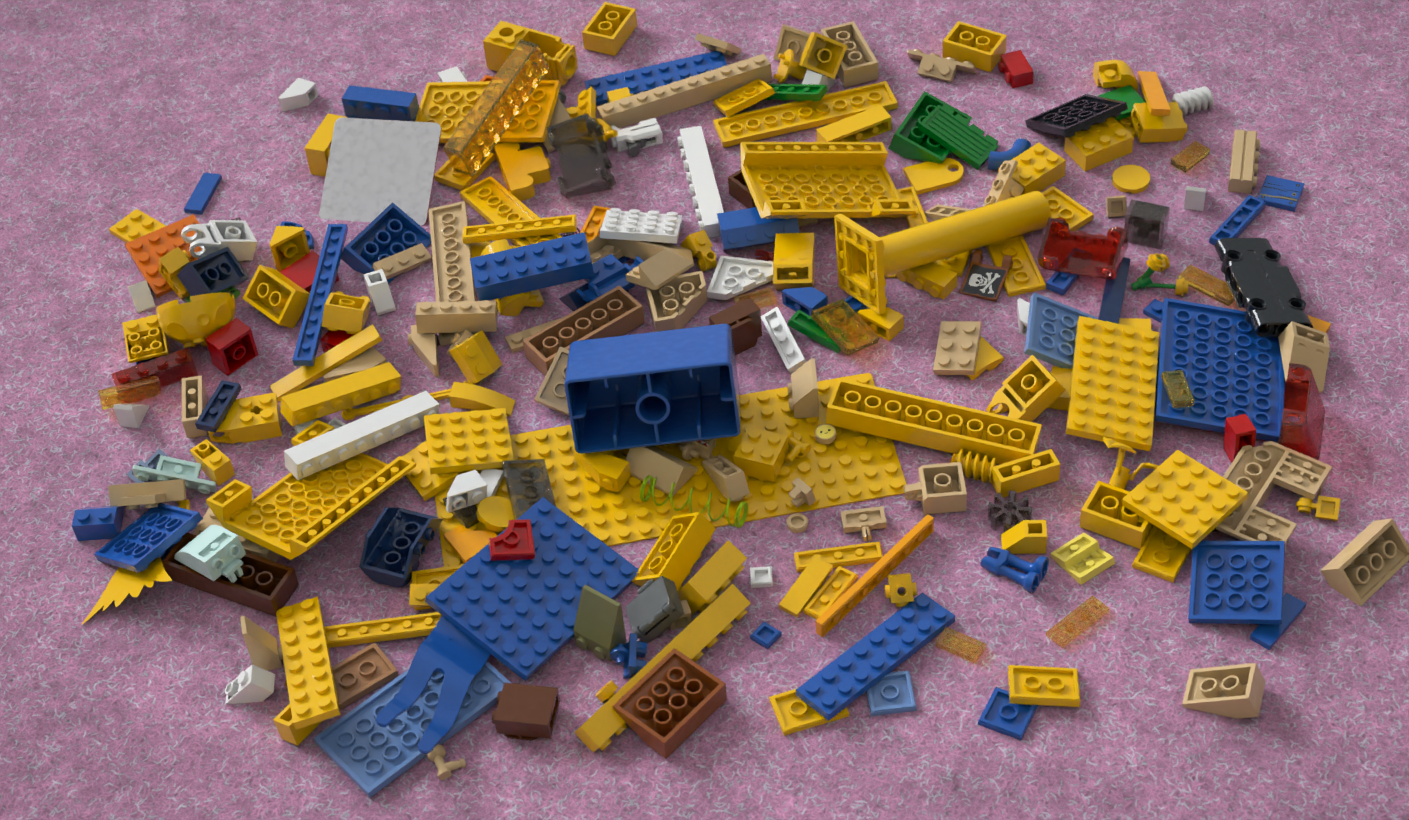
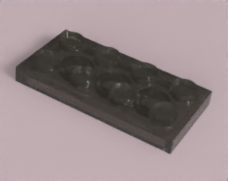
(526, 484)

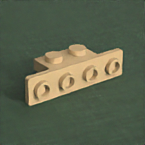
(938, 67)
(1003, 185)
(147, 493)

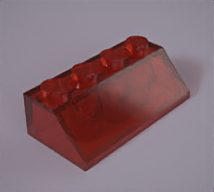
(168, 368)

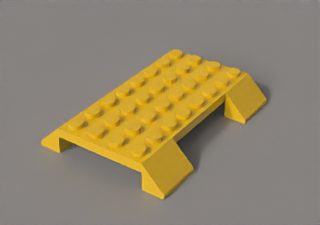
(821, 180)
(304, 511)

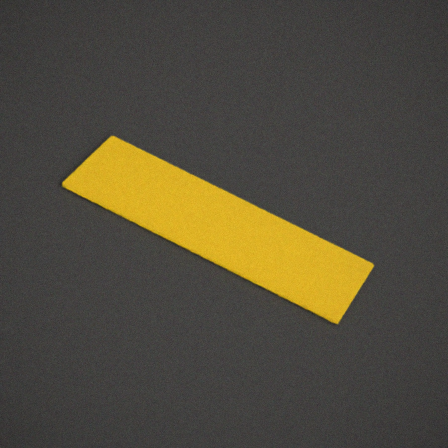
(839, 473)

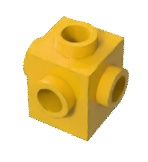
(897, 581)

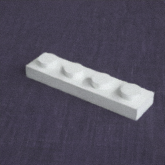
(783, 340)

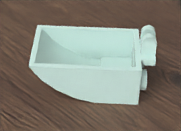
(214, 554)

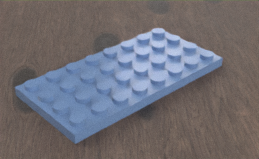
(377, 754)

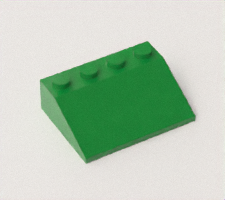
(911, 141)

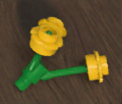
(1159, 262)

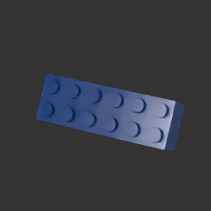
(532, 267)

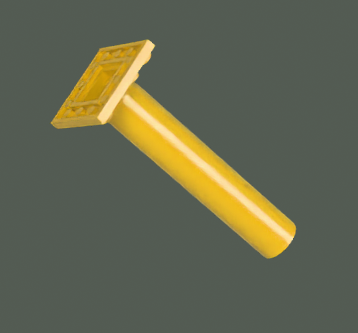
(868, 259)

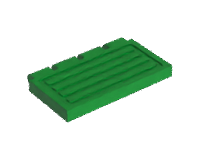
(958, 137)

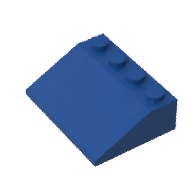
(384, 237)

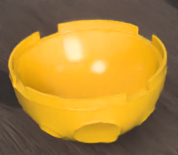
(198, 319)

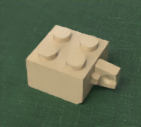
(939, 488)

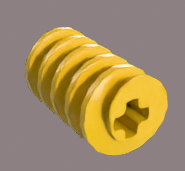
(975, 466)

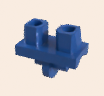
(627, 654)

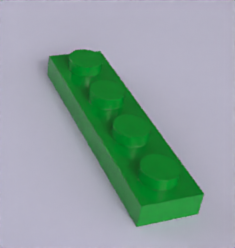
(798, 92)

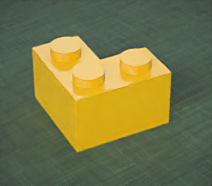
(170, 266)

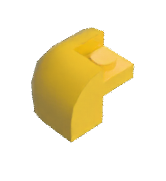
(1114, 74)

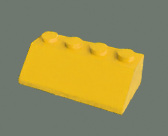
(676, 549)

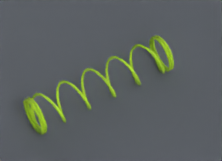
(651, 491)

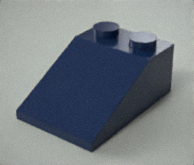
(213, 273)

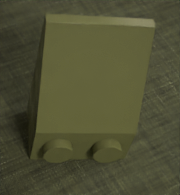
(598, 623)

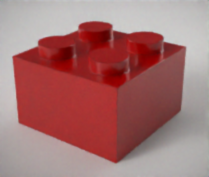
(232, 346)

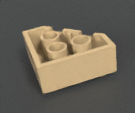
(677, 301)

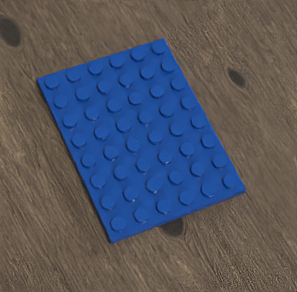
(1224, 366)
(531, 605)

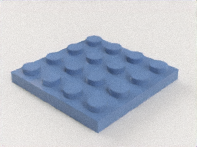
(1052, 331)

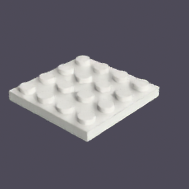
(641, 226)

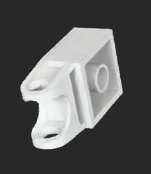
(219, 235)

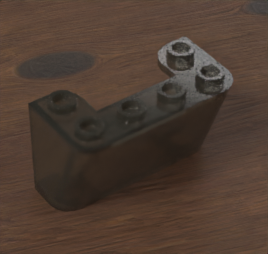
(581, 156)

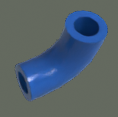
(998, 158)

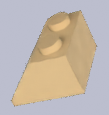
(804, 391)

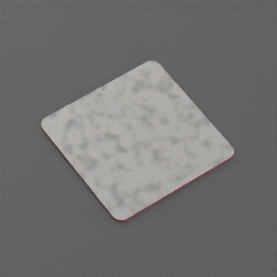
(379, 165)

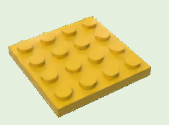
(467, 440)
(1184, 499)

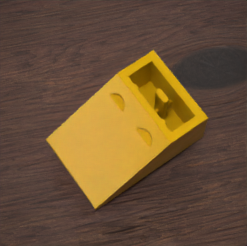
(794, 260)
(144, 339)

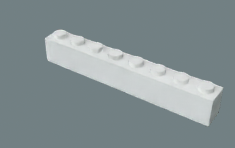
(702, 179)
(359, 435)

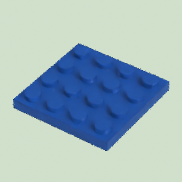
(148, 537)
(1237, 582)

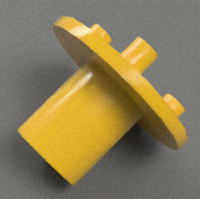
(788, 67)

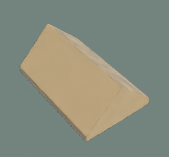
(660, 464)

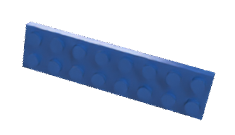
(655, 75)
(875, 656)

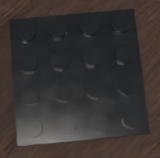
(1076, 115)

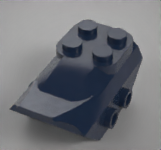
(396, 545)

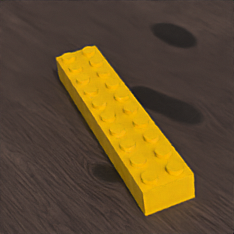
(930, 422)

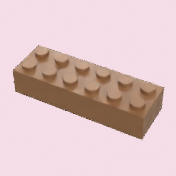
(604, 317)

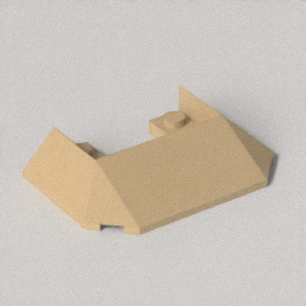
(660, 264)
(1258, 472)

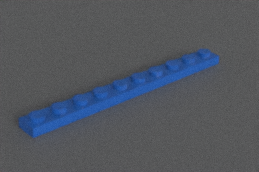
(321, 288)

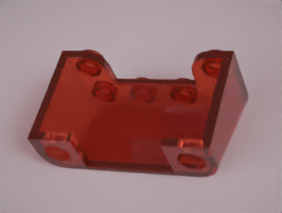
(1082, 252)
(1305, 403)

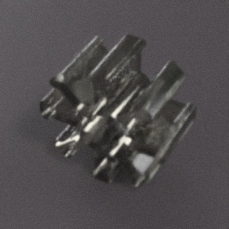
(1008, 512)

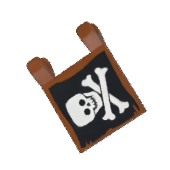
(985, 280)

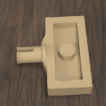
(863, 520)

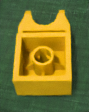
(345, 312)
(1027, 391)
(251, 420)

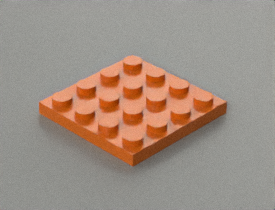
(149, 248)

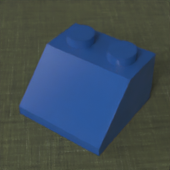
(98, 522)

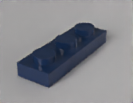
(218, 406)

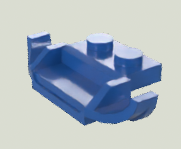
(608, 274)

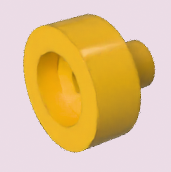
(606, 691)

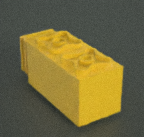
(505, 36)

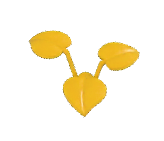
(1121, 474)

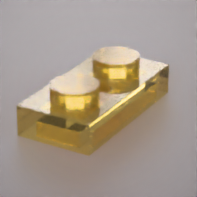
(1190, 156)

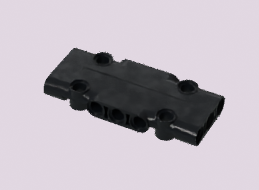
(1261, 285)

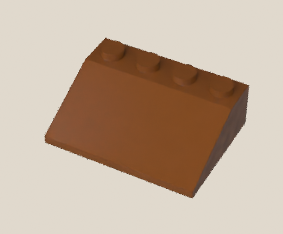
(671, 702)

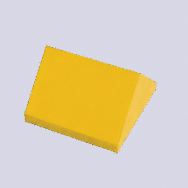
(288, 246)

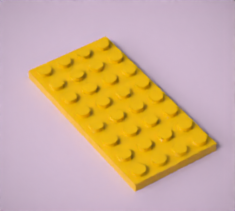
(451, 101)
(1113, 383)

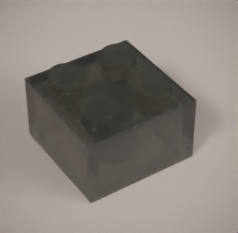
(1146, 223)

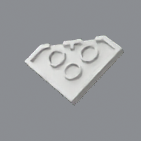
(738, 276)

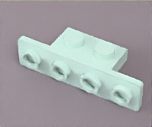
(175, 469)

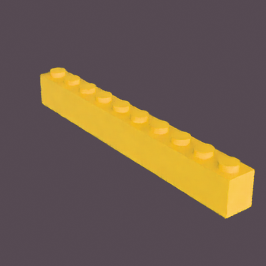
(690, 642)

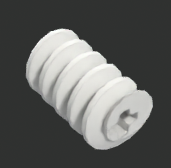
(1194, 99)

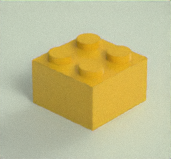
(761, 453)

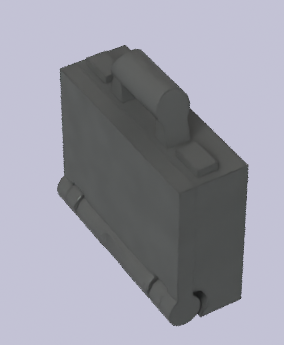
(654, 608)

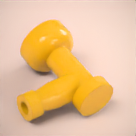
(799, 446)

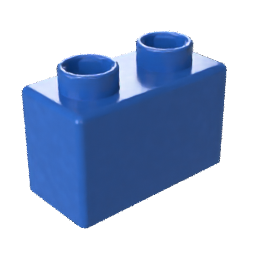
(653, 389)

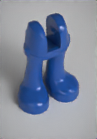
(999, 560)

